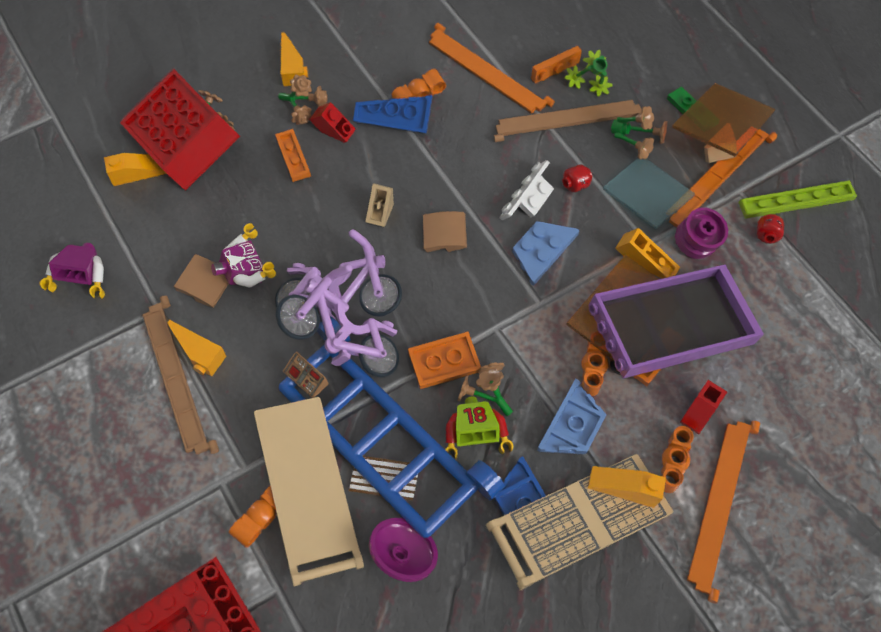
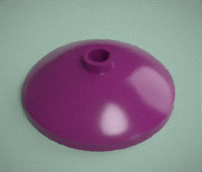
(402, 551)

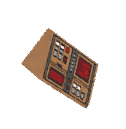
(305, 375)

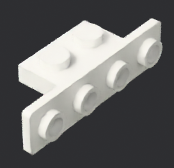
(531, 194)

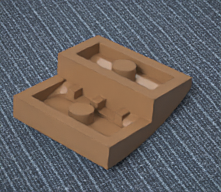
(444, 231)
(201, 283)

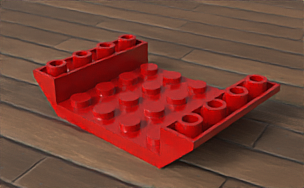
(179, 129)

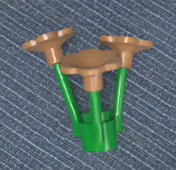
(621, 127)

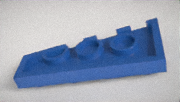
(403, 113)

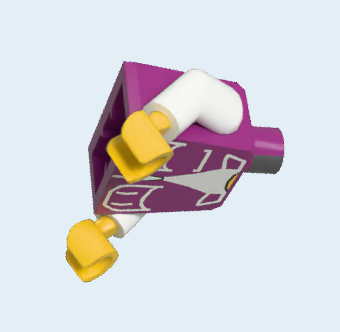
(241, 262)
(75, 265)

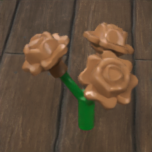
(301, 88)

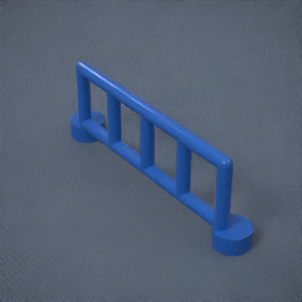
(478, 477)

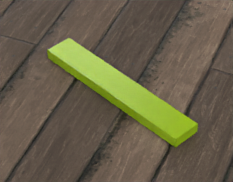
(797, 199)

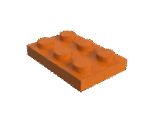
(444, 360)

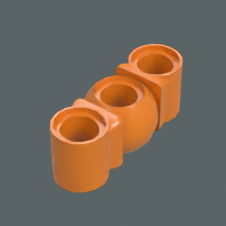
(431, 83)
(592, 372)
(679, 450)
(255, 520)

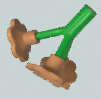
(489, 380)

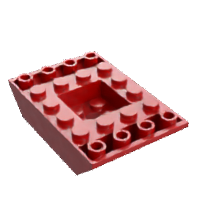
(194, 604)

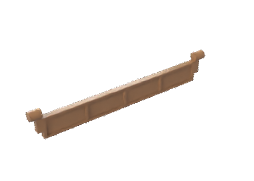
(565, 118)
(175, 380)

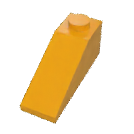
(291, 61)
(131, 167)
(647, 254)
(201, 352)
(628, 484)

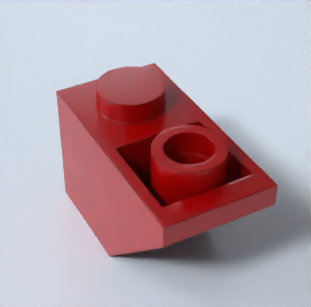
(332, 122)
(703, 407)

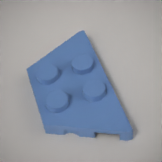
(542, 247)
(573, 424)

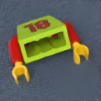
(475, 425)

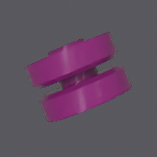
(701, 233)

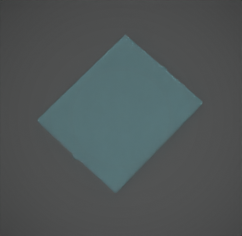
(648, 192)

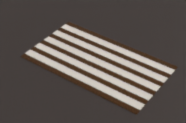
(388, 470)

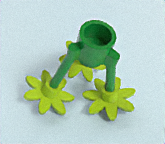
(597, 66)

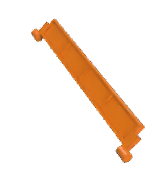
(487, 72)
(718, 175)
(718, 507)

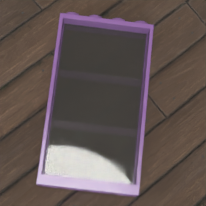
(674, 320)

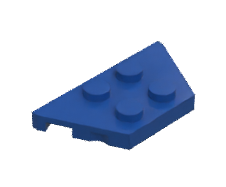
(519, 490)

